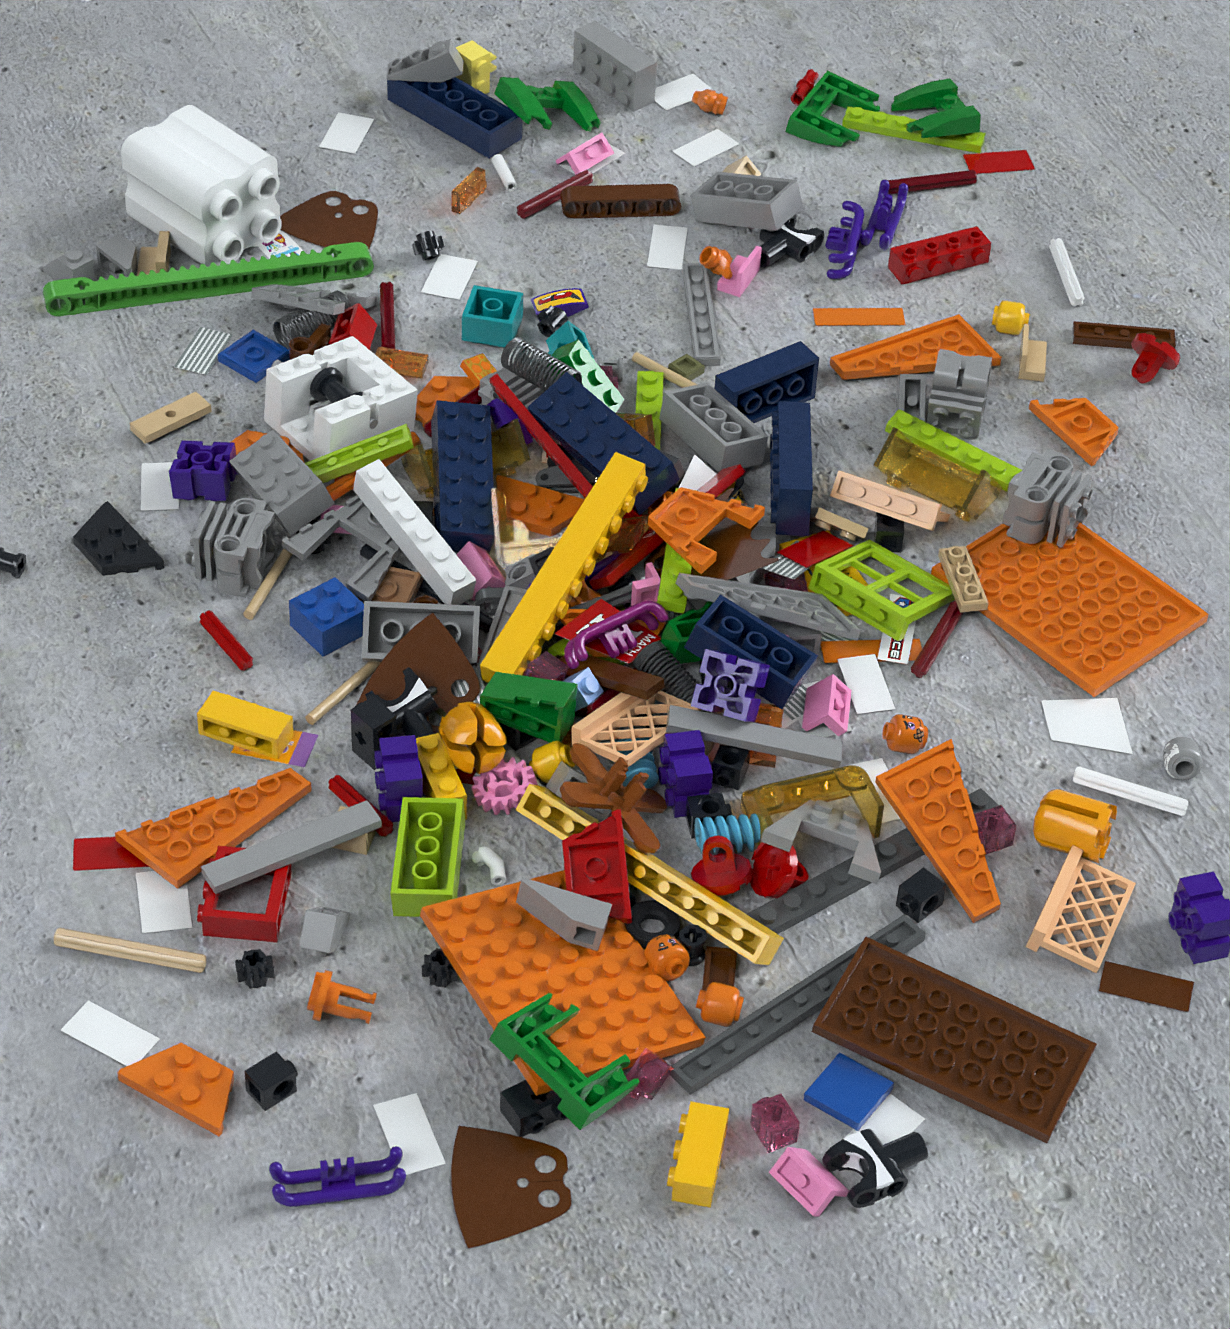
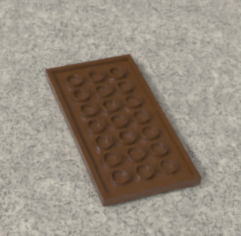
(955, 1039)

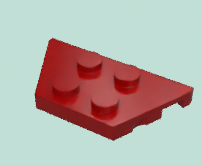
(598, 866)

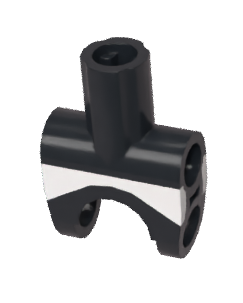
(790, 242)
(411, 706)
(876, 1163)

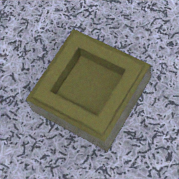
(687, 367)

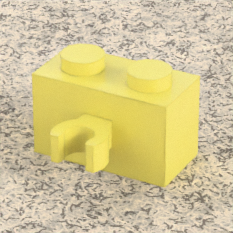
(476, 66)

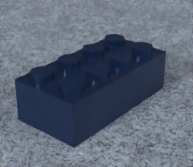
(775, 377)
(742, 634)

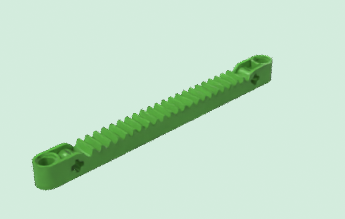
(66, 298)

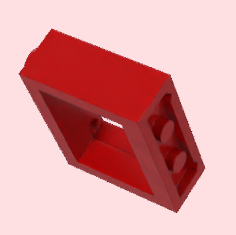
(243, 924)

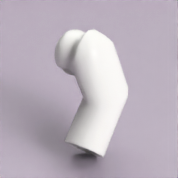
(493, 861)

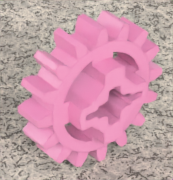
(503, 786)

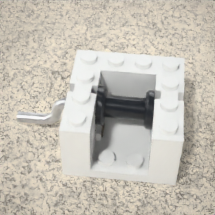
(363, 395)

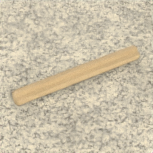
(130, 950)

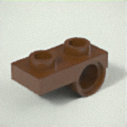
(303, 345)

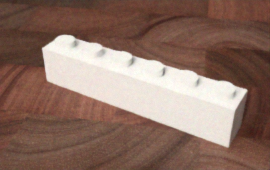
(414, 534)

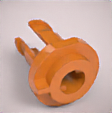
(326, 994)

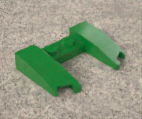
(529, 102)
(952, 114)
(808, 119)
(583, 1098)

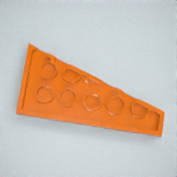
(913, 350)
(939, 815)
(192, 834)

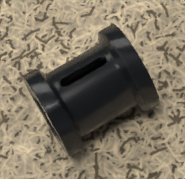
(12, 563)
(697, 943)

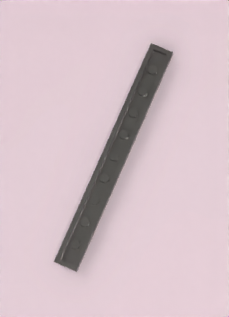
(837, 883)
(781, 1012)

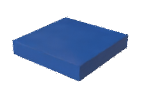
(253, 355)
(848, 1091)

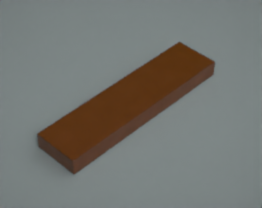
(1116, 335)
(620, 677)

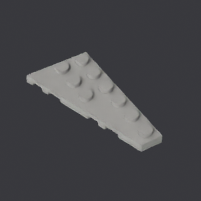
(777, 603)

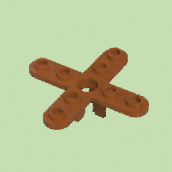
(606, 792)

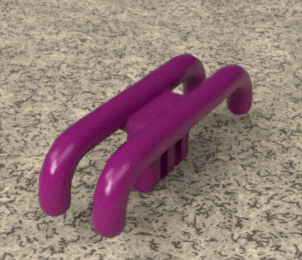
(614, 632)

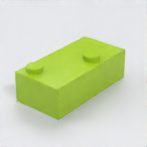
(427, 853)

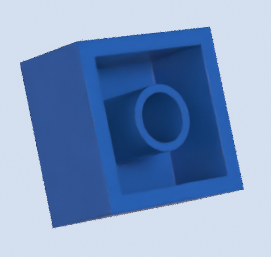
(327, 616)

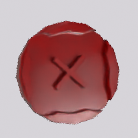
(1152, 356)
(776, 871)
(721, 872)

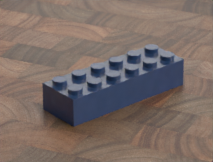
(460, 113)
(595, 433)
(791, 468)
(462, 474)

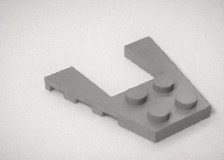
(300, 297)
(362, 524)
(832, 825)

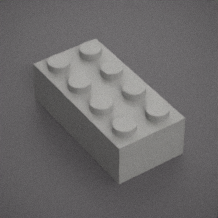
(614, 65)
(746, 201)
(713, 427)
(284, 480)
(390, 621)

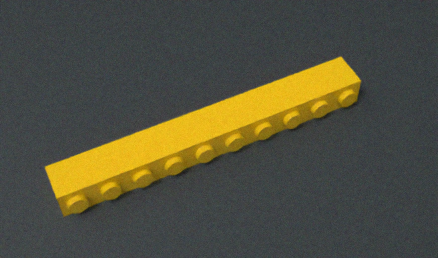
(566, 568)
(661, 881)

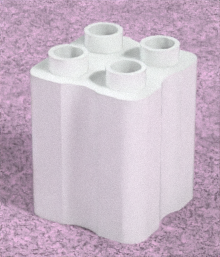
(201, 186)

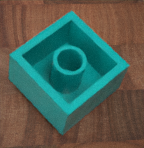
(492, 316)

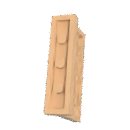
(887, 501)
(623, 712)
(1056, 906)

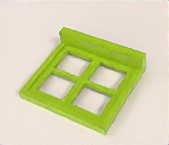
(865, 601)

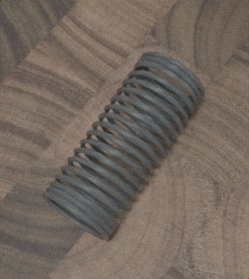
(288, 323)
(522, 356)
(661, 650)

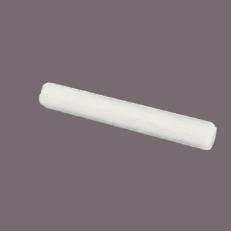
(1066, 272)
(1130, 791)

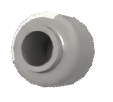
(1182, 758)

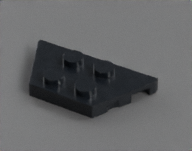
(114, 544)

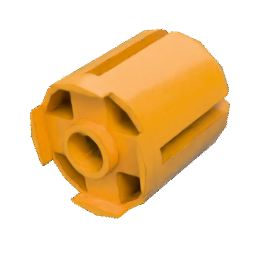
(472, 738)
(1074, 820)

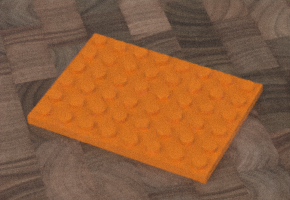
(1079, 604)
(516, 959)

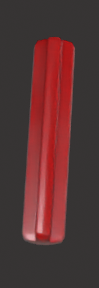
(226, 640)
(351, 797)

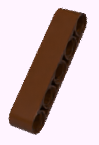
(620, 201)

